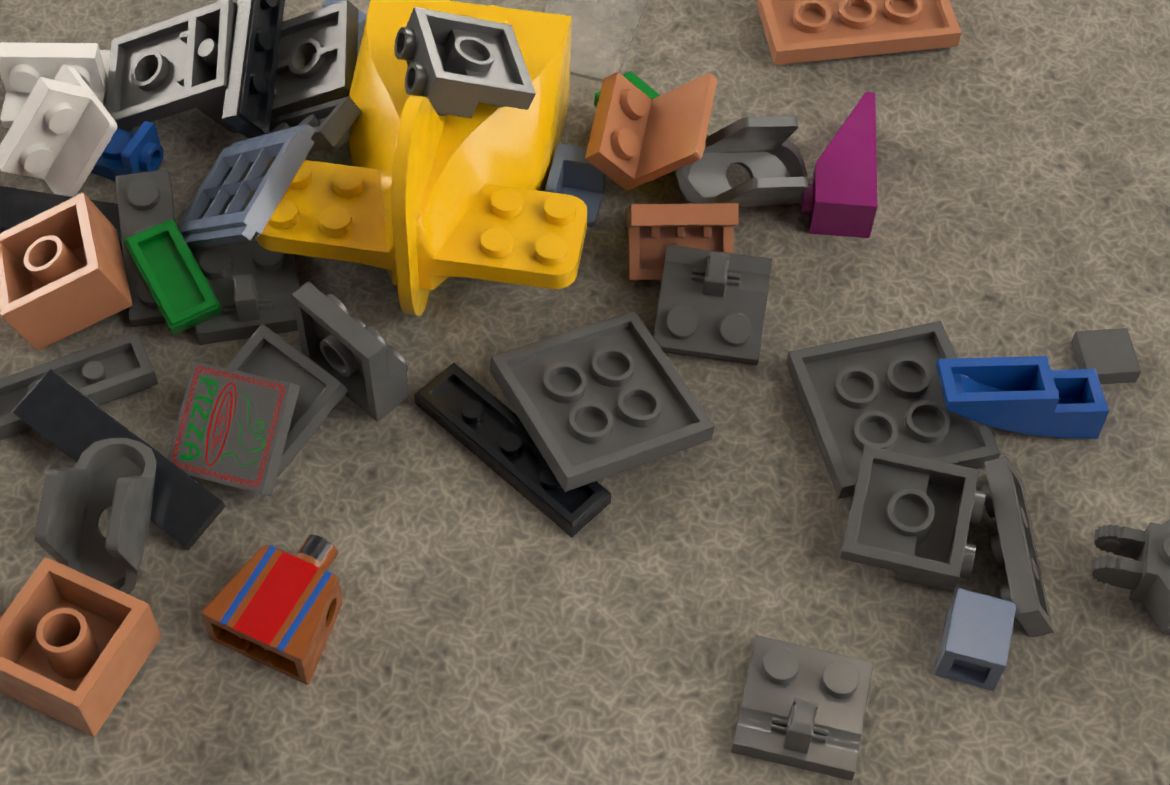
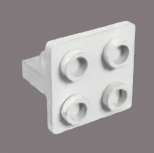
(26, 62)
(58, 133)

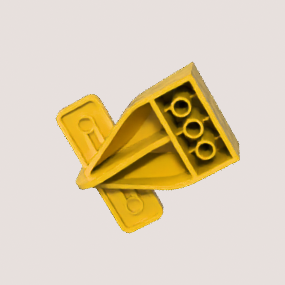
(439, 190)

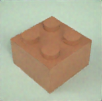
(61, 272)
(73, 645)

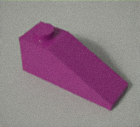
(845, 178)

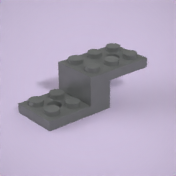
(188, 57)

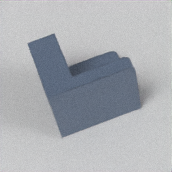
(577, 177)
(976, 639)

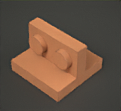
(684, 225)

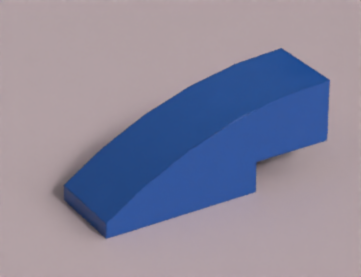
(1024, 395)

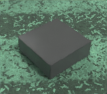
(1107, 352)

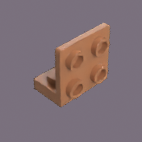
(646, 137)

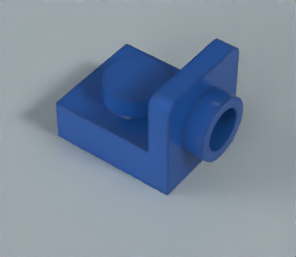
(130, 153)

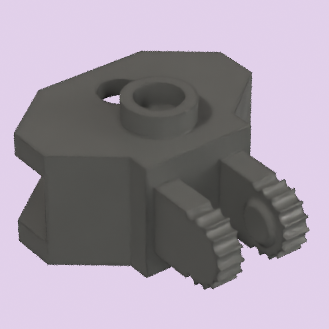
(1146, 574)

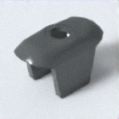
(763, 149)
(72, 499)

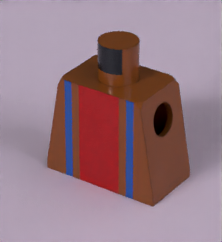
(279, 608)

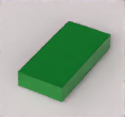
(172, 276)

